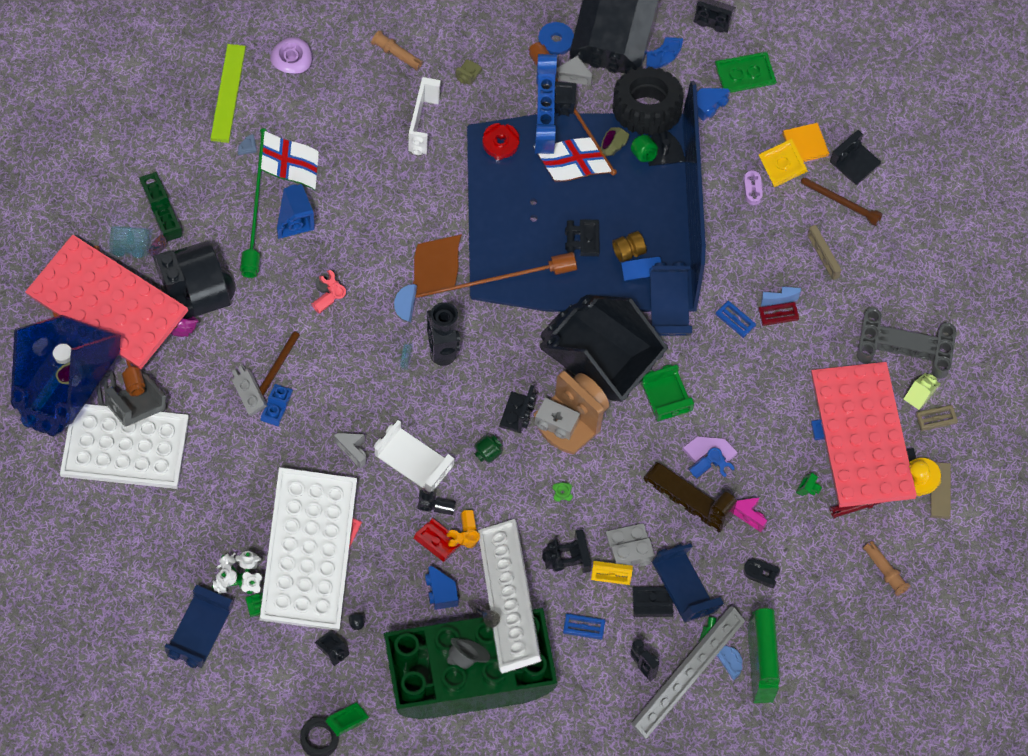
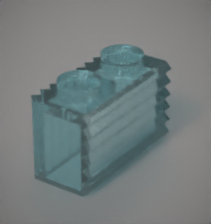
(129, 241)

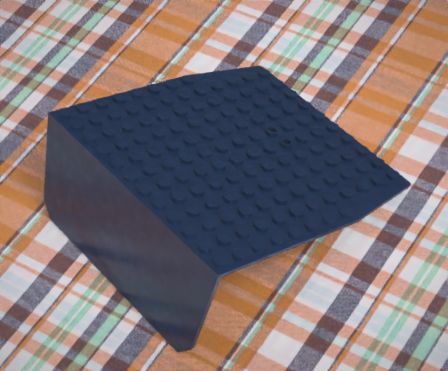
(654, 200)

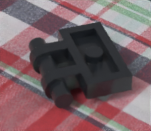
(588, 234)
(646, 662)

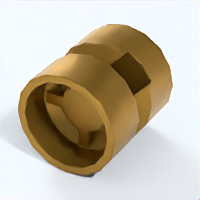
(629, 246)

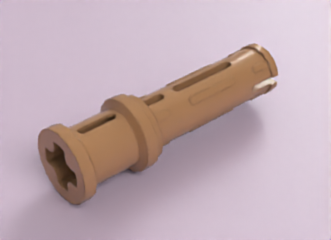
(390, 46)
(891, 575)

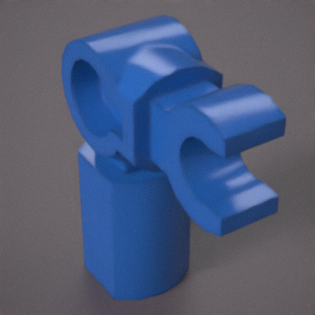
(714, 456)

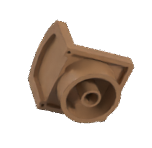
(583, 397)

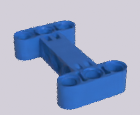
(545, 75)

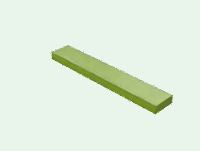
(228, 93)

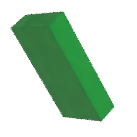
(347, 719)

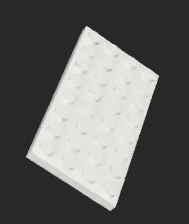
(308, 549)

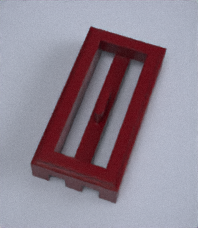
(795, 317)

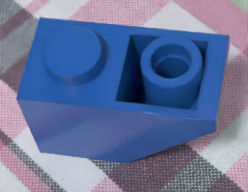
(710, 100)
(443, 589)

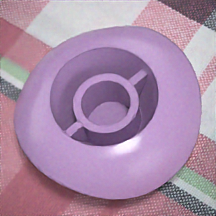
(291, 55)

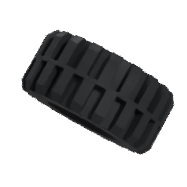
(648, 117)

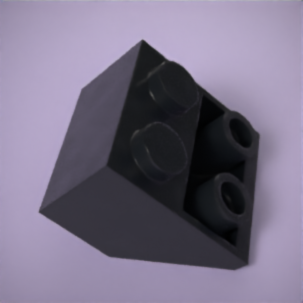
(714, 15)

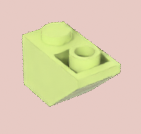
(922, 390)

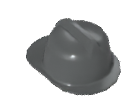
(466, 653)

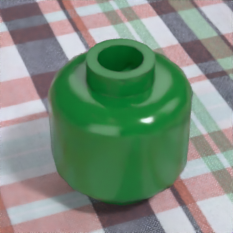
(644, 148)

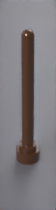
(872, 216)

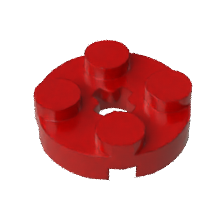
(497, 149)

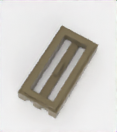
(937, 424)

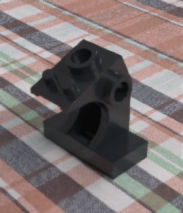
(578, 552)

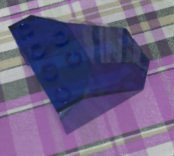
(34, 387)

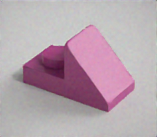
(745, 512)

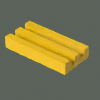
(612, 570)

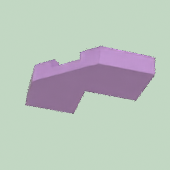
(701, 445)

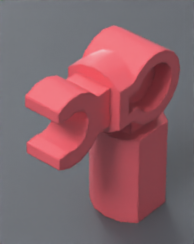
(336, 291)

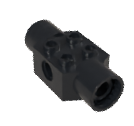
(442, 333)

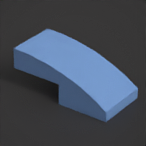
(787, 295)

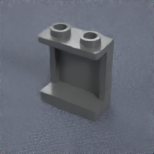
(136, 408)

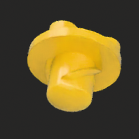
(925, 475)

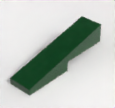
(161, 207)

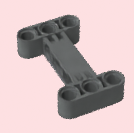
(906, 343)

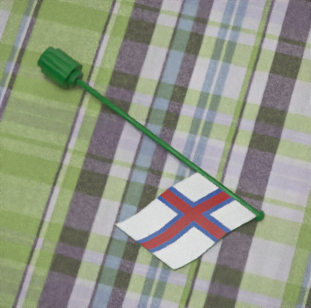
(285, 161)

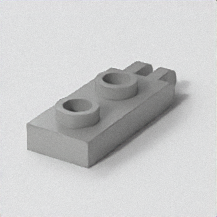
(248, 390)

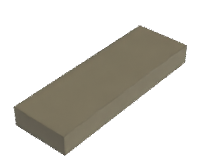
(824, 252)
(941, 497)

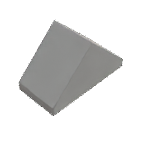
(574, 72)

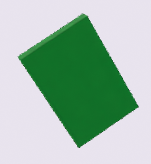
(745, 72)

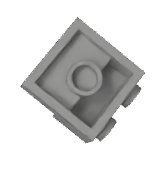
(630, 545)

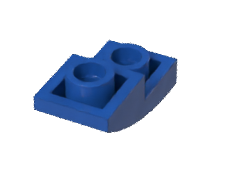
(638, 268)
(276, 405)

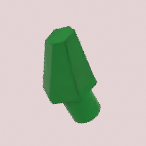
(711, 622)

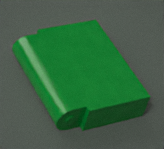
(763, 655)

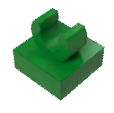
(808, 485)
(254, 604)

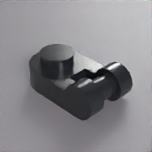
(754, 569)

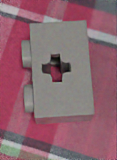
(549, 412)

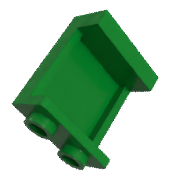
(666, 393)

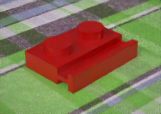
(434, 538)

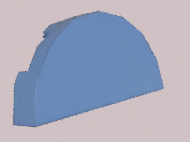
(405, 302)
(731, 661)

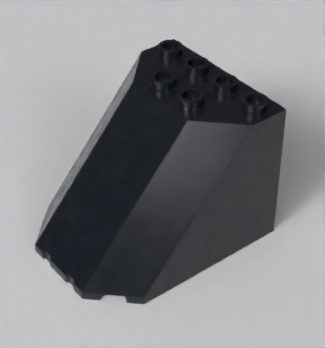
(614, 33)
(606, 342)

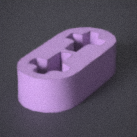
(748, 187)

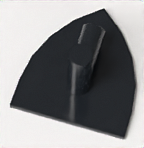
(668, 149)

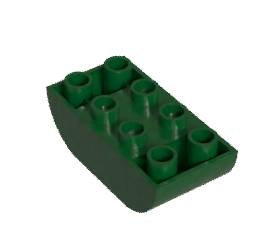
(432, 688)

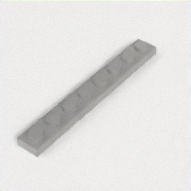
(687, 672)

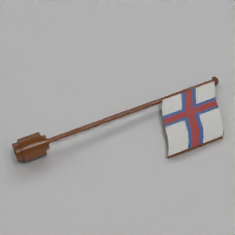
(573, 157)

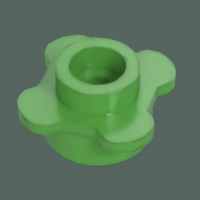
(566, 487)

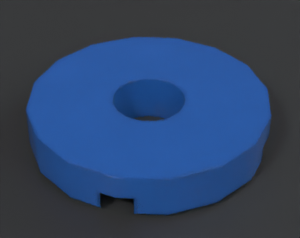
(561, 30)

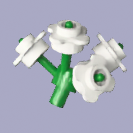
(230, 576)

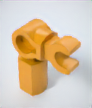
(469, 536)

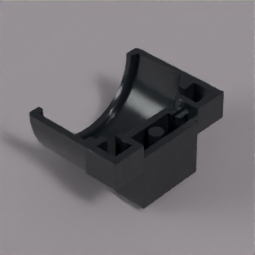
(199, 272)

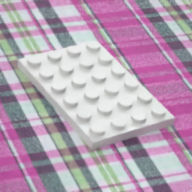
(137, 454)

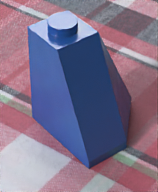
(295, 212)

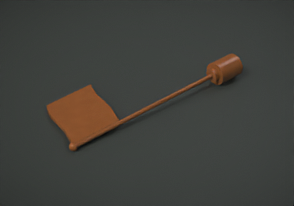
(438, 266)

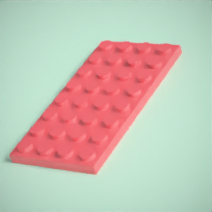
(108, 296)
(863, 434)

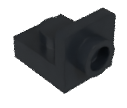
(332, 647)

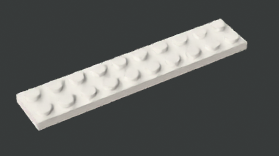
(509, 596)

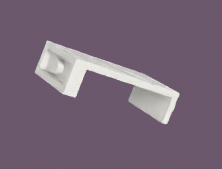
(430, 93)
(412, 458)

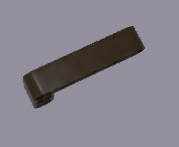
(711, 512)

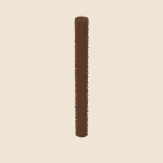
(279, 361)

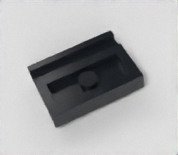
(651, 602)

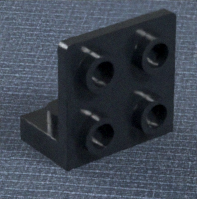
(564, 98)
(854, 159)
(518, 411)

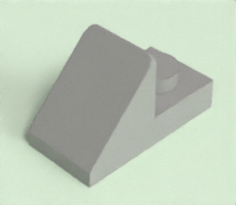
(348, 444)

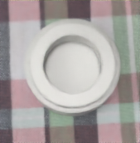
(62, 353)

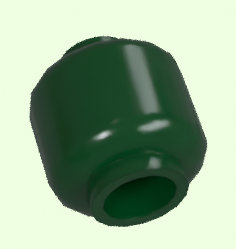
(488, 448)

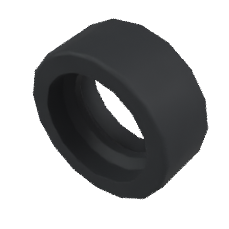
(308, 726)

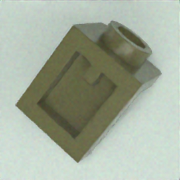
(468, 72)

